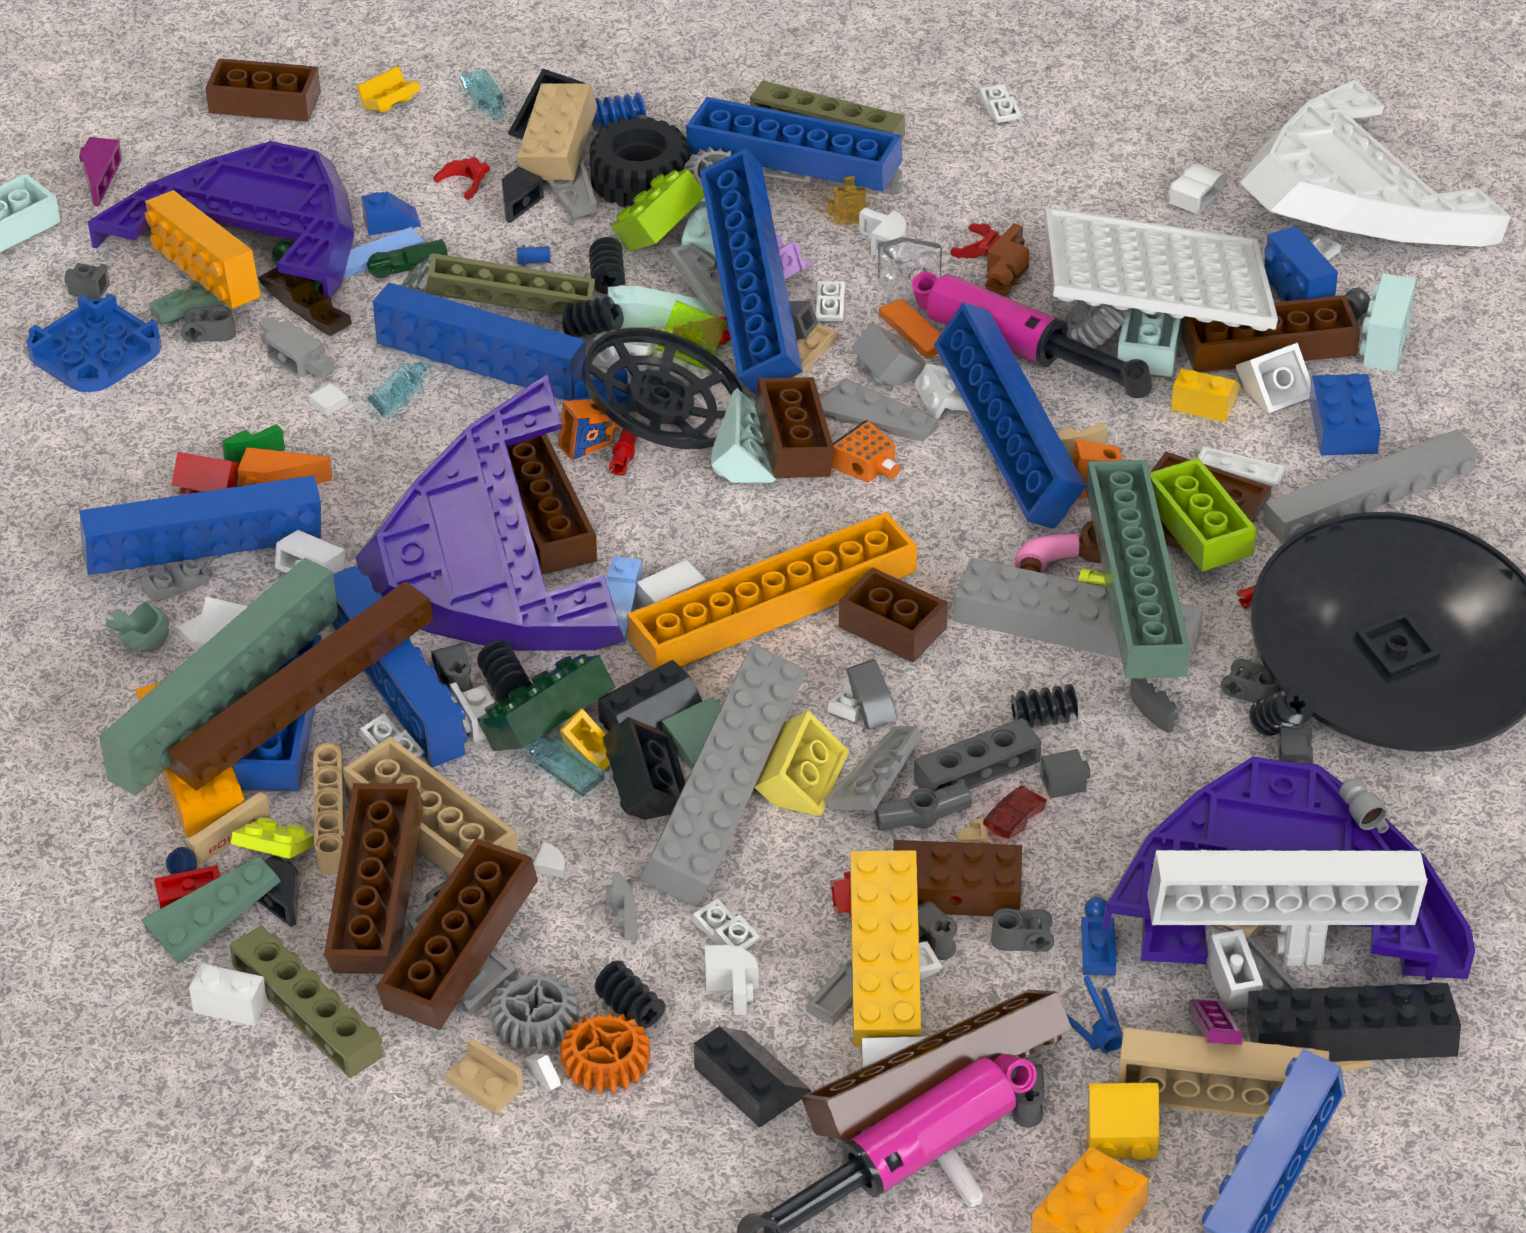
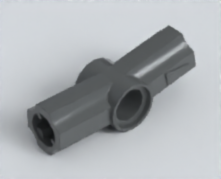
(922, 807)

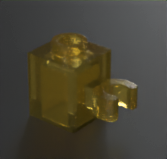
(847, 202)

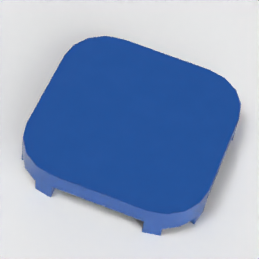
(94, 344)

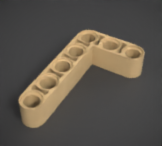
(328, 806)

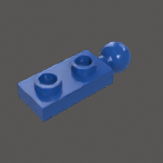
(1097, 944)

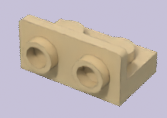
(486, 1077)

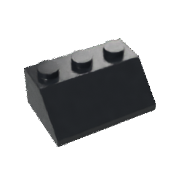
(650, 697)
(644, 769)
(747, 1074)

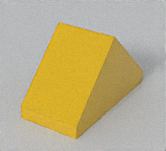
(585, 738)

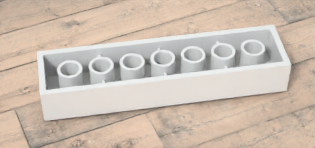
(1286, 887)

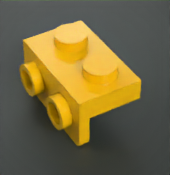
(386, 89)

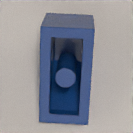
(387, 213)

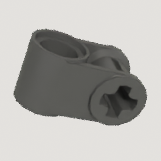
(210, 323)
(452, 666)
(1253, 681)
(937, 930)
(1019, 930)
(1028, 1106)

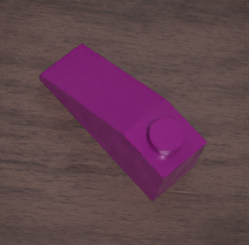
(100, 162)

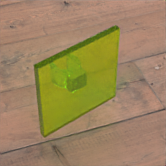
(695, 326)

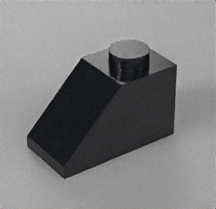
(520, 192)
(282, 898)

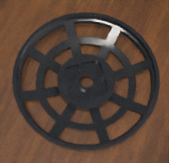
(650, 384)

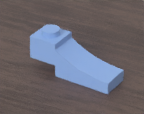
(622, 583)

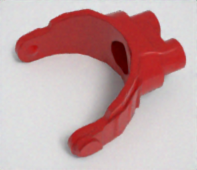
(469, 168)
(980, 247)

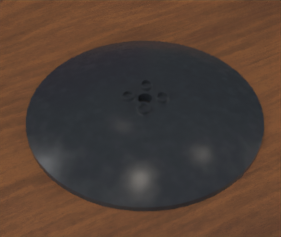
(1383, 578)

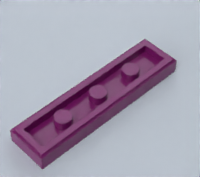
(1215, 1022)

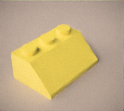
(802, 766)

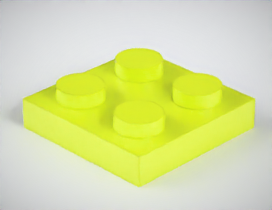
(272, 838)

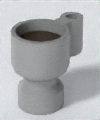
(1364, 806)

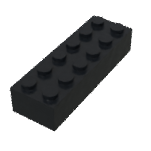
(1359, 1021)

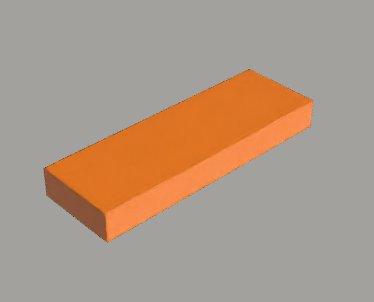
(911, 326)

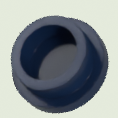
(181, 860)

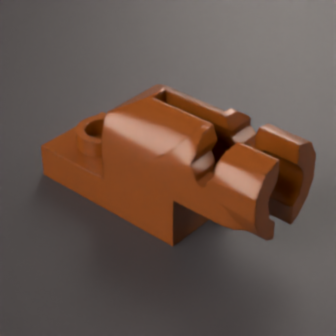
(1007, 261)

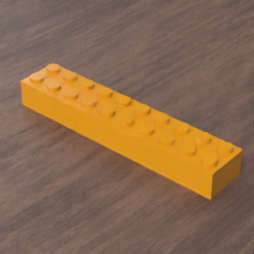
(769, 593)

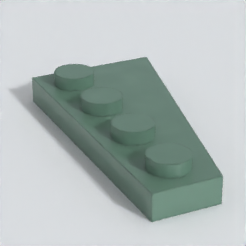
(173, 305)
(206, 911)

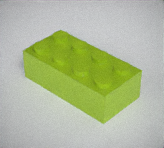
(1202, 515)

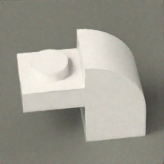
(881, 227)
(732, 969)

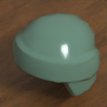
(143, 629)

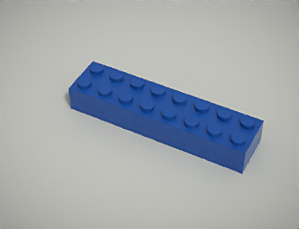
(797, 142)
(477, 340)
(198, 524)
(406, 680)

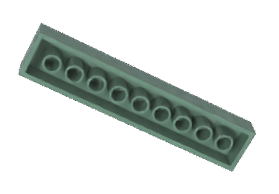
(1137, 570)
(219, 674)

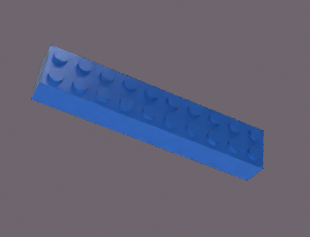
(750, 270)
(1009, 416)

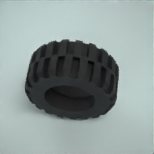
(632, 155)

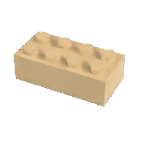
(557, 130)

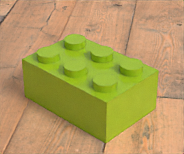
(657, 209)

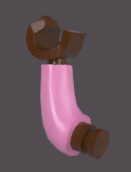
(1045, 549)

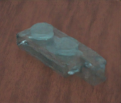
(484, 92)
(398, 388)
(566, 765)

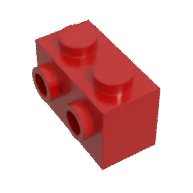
(203, 473)

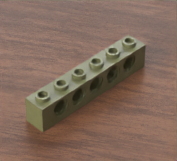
(818, 106)
(505, 284)
(308, 1001)

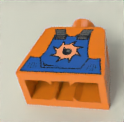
(584, 428)

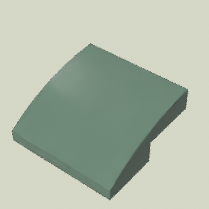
(691, 728)

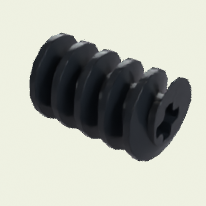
(606, 264)
(592, 317)
(501, 669)
(1045, 705)
(1281, 710)
(628, 995)

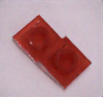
(1013, 812)

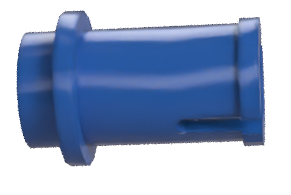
(533, 255)

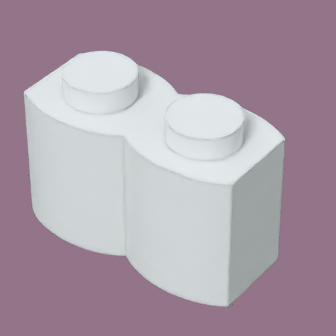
(1196, 188)

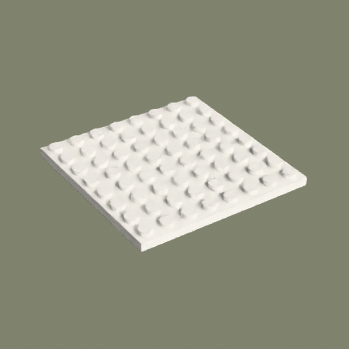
(1158, 269)

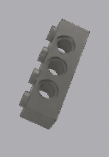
(980, 757)

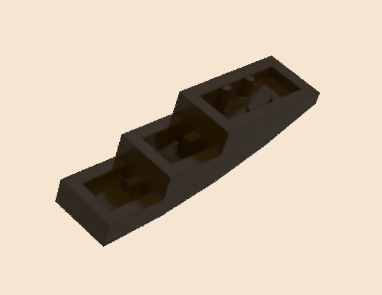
(301, 298)

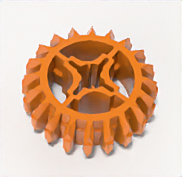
(597, 1049)

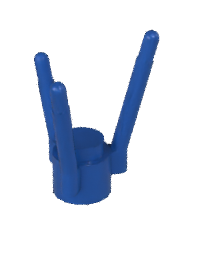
(1106, 1032)

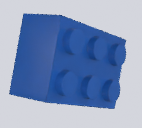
(1297, 267)
(1344, 414)

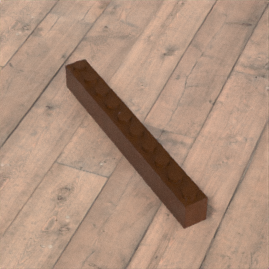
(300, 686)

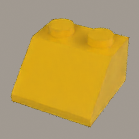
(1204, 394)
(1123, 1119)

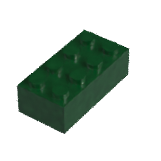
(545, 702)

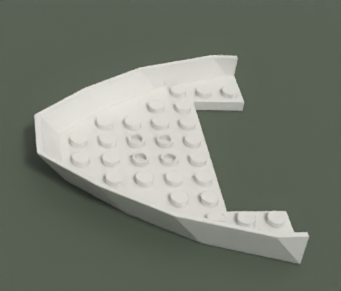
(1343, 179)

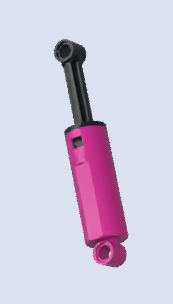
(1027, 330)
(908, 1139)

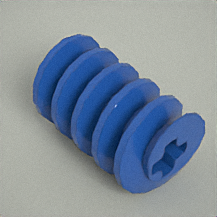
(618, 109)

